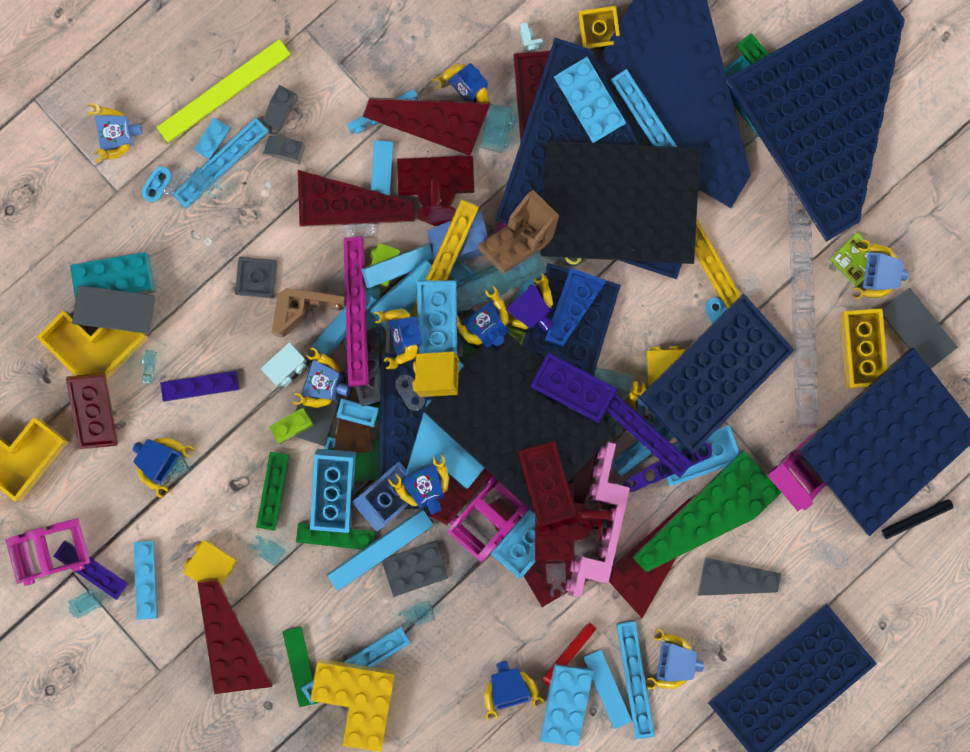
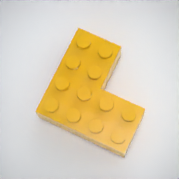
(89, 353)
(28, 458)
(364, 692)

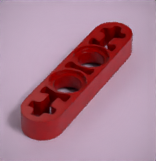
(571, 650)

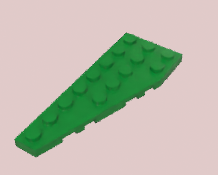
(722, 505)

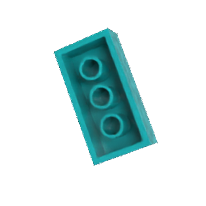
(121, 273)

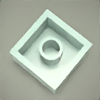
(285, 366)

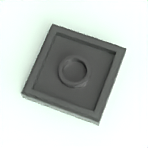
(256, 277)

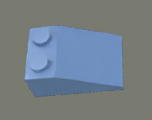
(469, 249)
(380, 500)

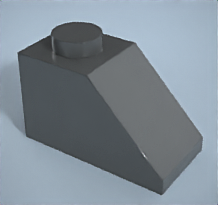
(280, 107)
(284, 149)

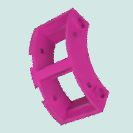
(788, 483)
(472, 543)
(21, 558)

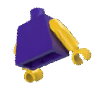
(532, 307)

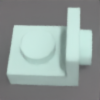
(526, 36)

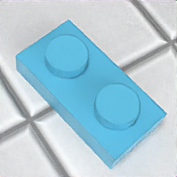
(212, 138)

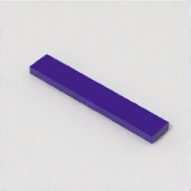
(648, 436)

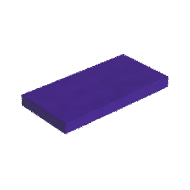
(573, 387)

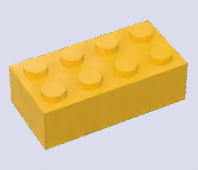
(863, 347)

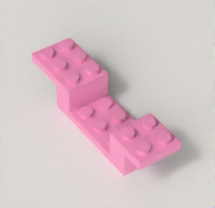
(610, 495)

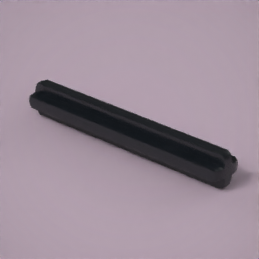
(917, 519)

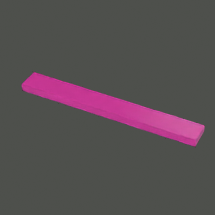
(356, 312)

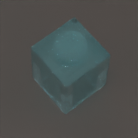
(84, 604)

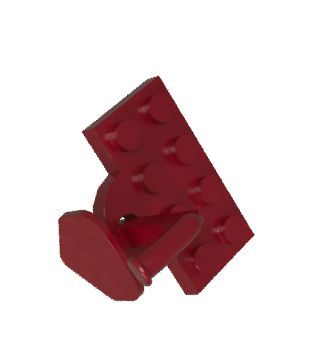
(435, 181)
(557, 540)

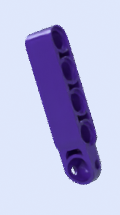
(640, 480)

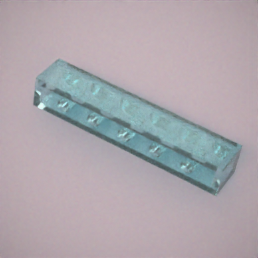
(472, 288)

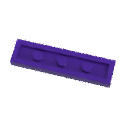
(199, 386)
(93, 572)

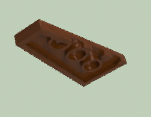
(352, 435)

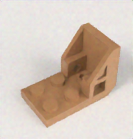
(527, 232)
(288, 316)

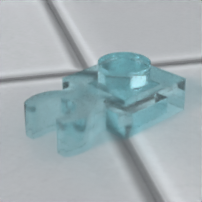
(202, 181)
(148, 360)
(178, 470)
(270, 552)
(419, 613)

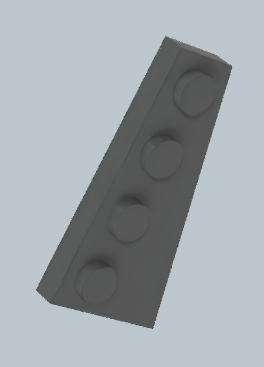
(371, 393)
(731, 578)

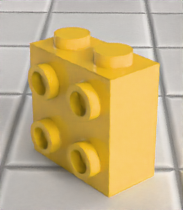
(659, 360)
(436, 374)
(209, 563)

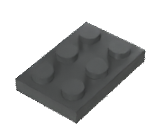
(414, 569)

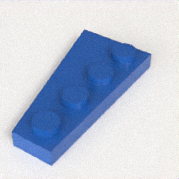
(574, 302)

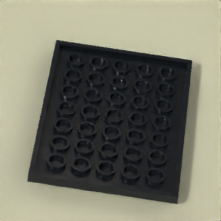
(622, 201)
(503, 414)

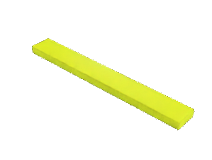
(223, 91)

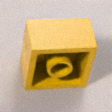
(598, 27)

